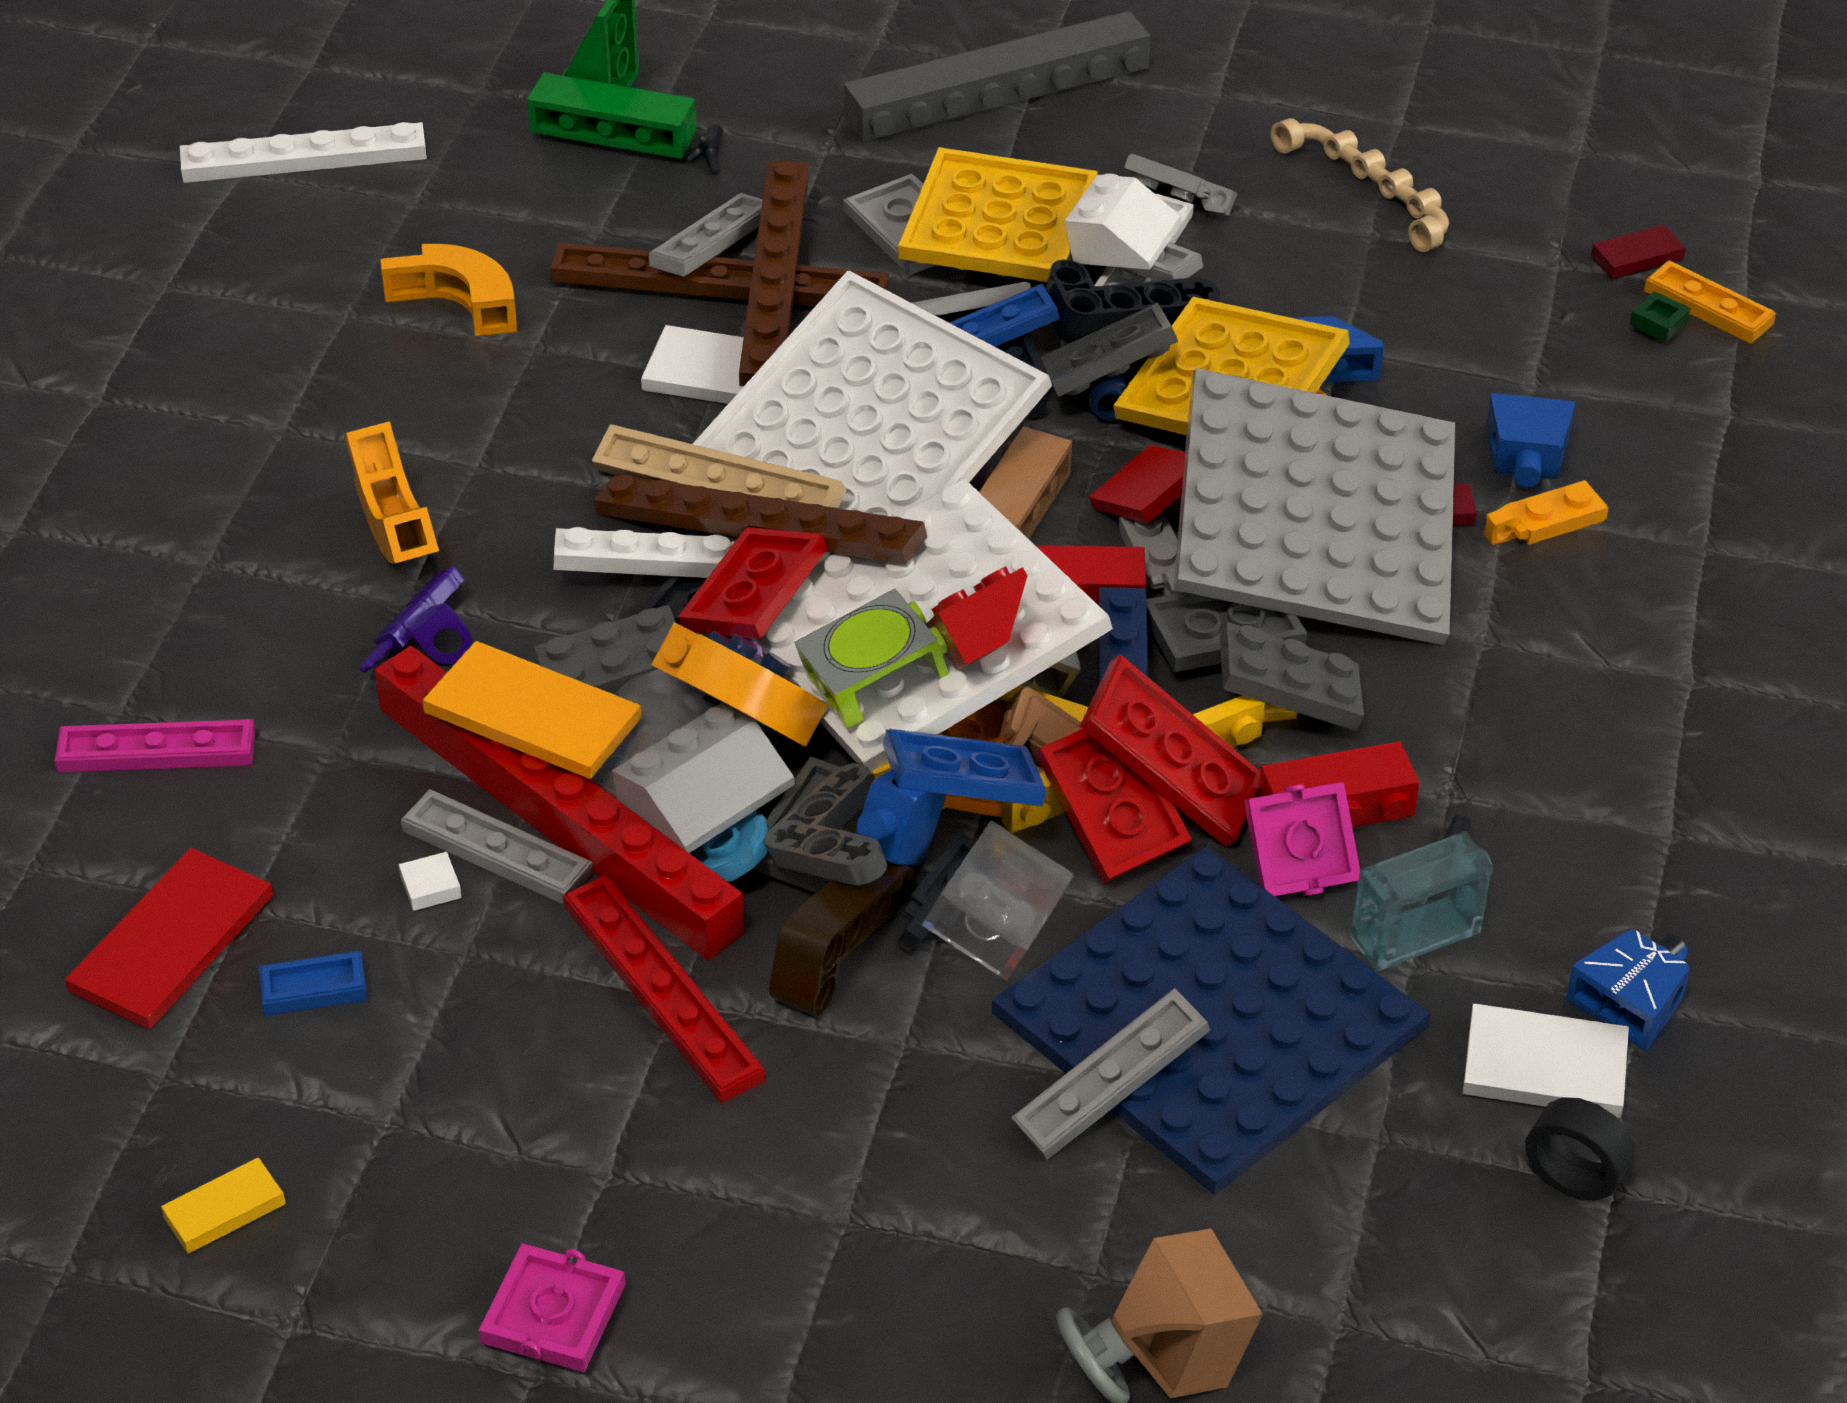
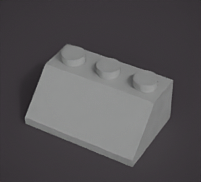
(703, 777)

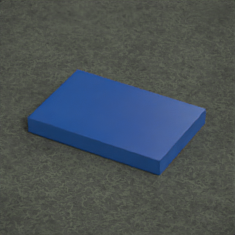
(963, 767)

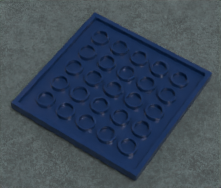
(1282, 1002)

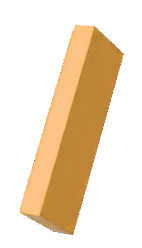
(1711, 301)

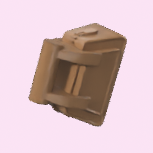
(1035, 722)

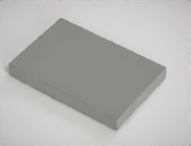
(884, 215)

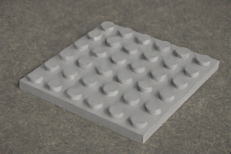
(1317, 507)

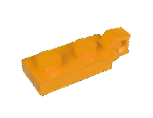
(1546, 515)

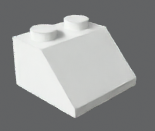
(1120, 224)

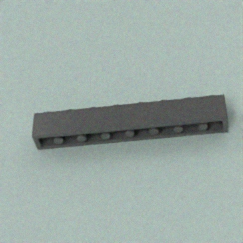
(996, 75)

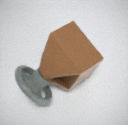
(1179, 1316)

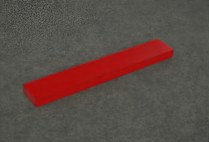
(664, 989)

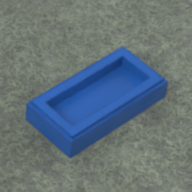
(312, 983)

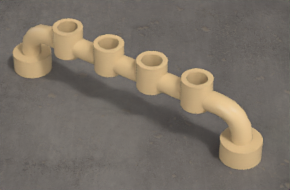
(1424, 232)

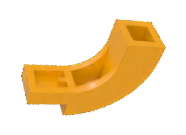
(455, 275)
(393, 515)
(740, 684)

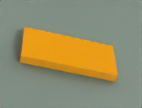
(532, 709)

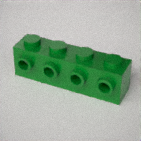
(612, 115)

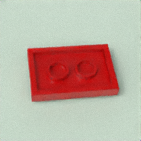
(753, 582)
(1111, 806)

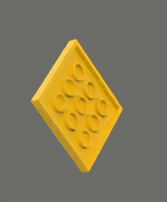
(993, 214)
(1231, 343)

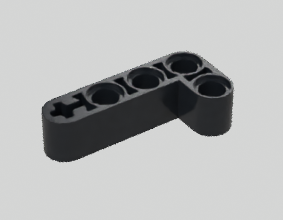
(1090, 307)

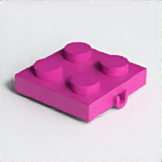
(1303, 839)
(552, 1307)

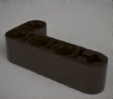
(827, 931)

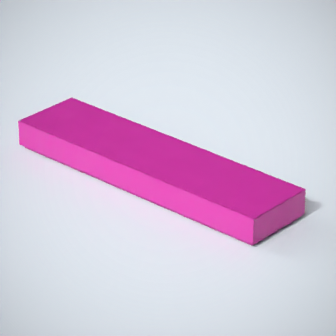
(155, 745)

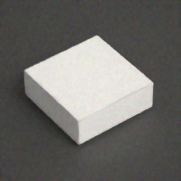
(430, 881)

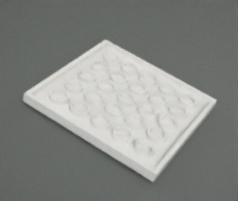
(879, 400)
(962, 547)

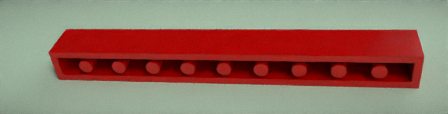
(573, 815)

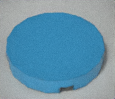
(736, 848)

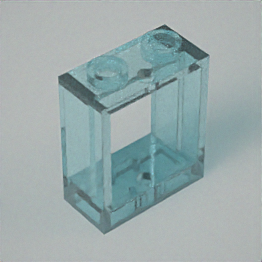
(1384, 888)

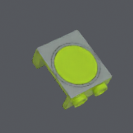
(866, 648)

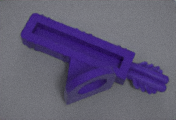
(422, 620)

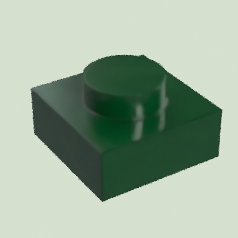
(1660, 316)

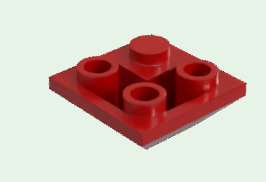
(981, 621)

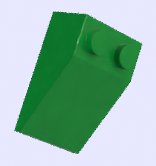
(609, 47)

